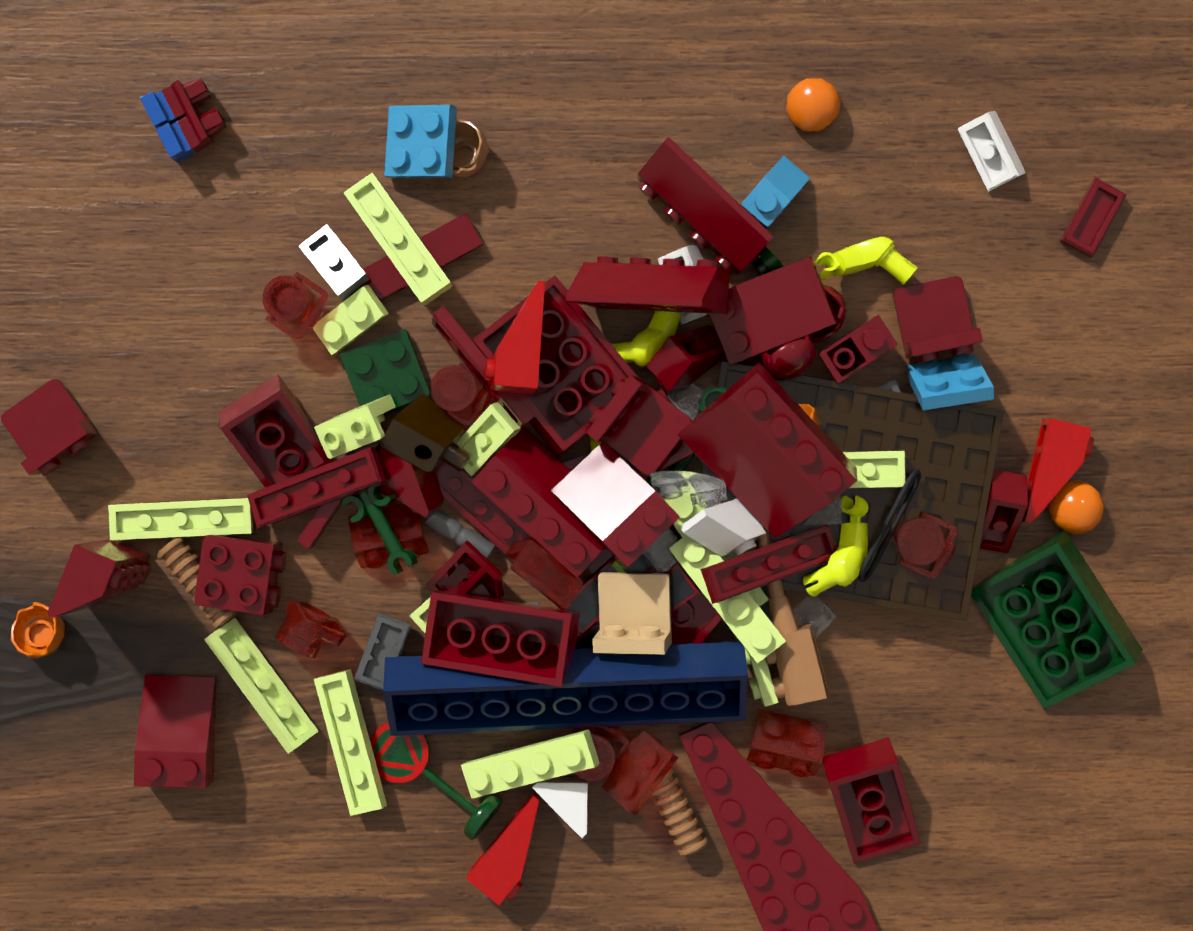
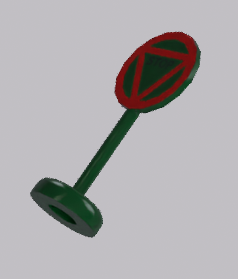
(406, 757)

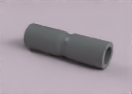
(455, 532)

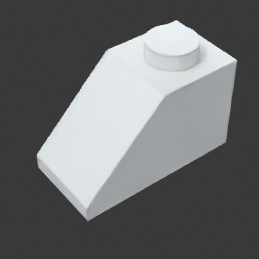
(725, 528)

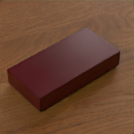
(1093, 217)

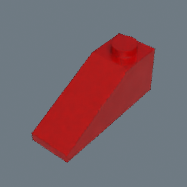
(518, 354)
(1056, 458)
(502, 863)

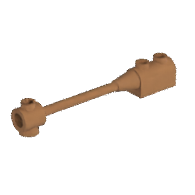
(799, 658)

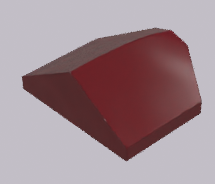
(468, 574)

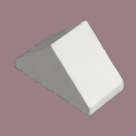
(567, 799)

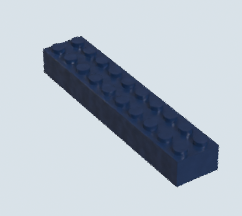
(599, 691)

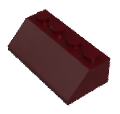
(703, 207)
(651, 286)
(521, 486)
(97, 574)
(500, 637)

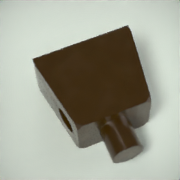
(426, 436)

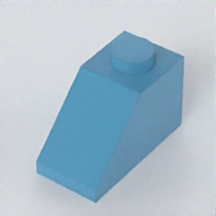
(775, 192)

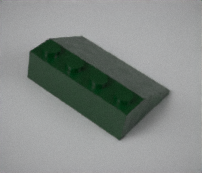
(1056, 621)

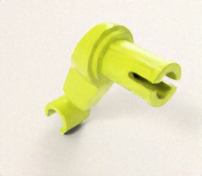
(866, 256)
(650, 340)
(850, 555)

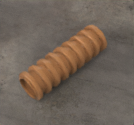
(186, 569)
(678, 816)

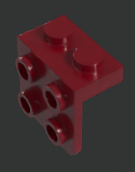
(935, 319)
(639, 424)
(48, 427)
(239, 574)

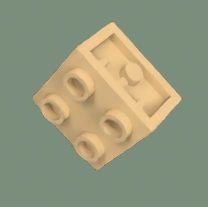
(633, 613)

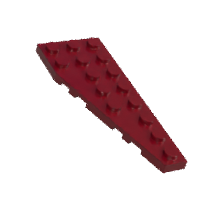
(780, 862)

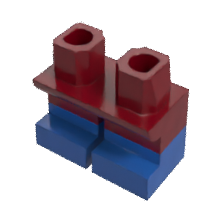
(179, 121)

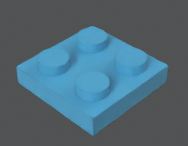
(420, 141)
(950, 382)

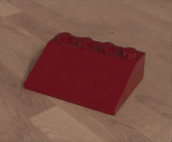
(574, 368)
(769, 452)

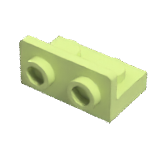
(354, 427)

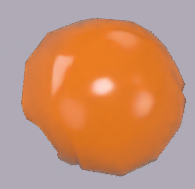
(813, 104)
(1076, 508)
(36, 632)

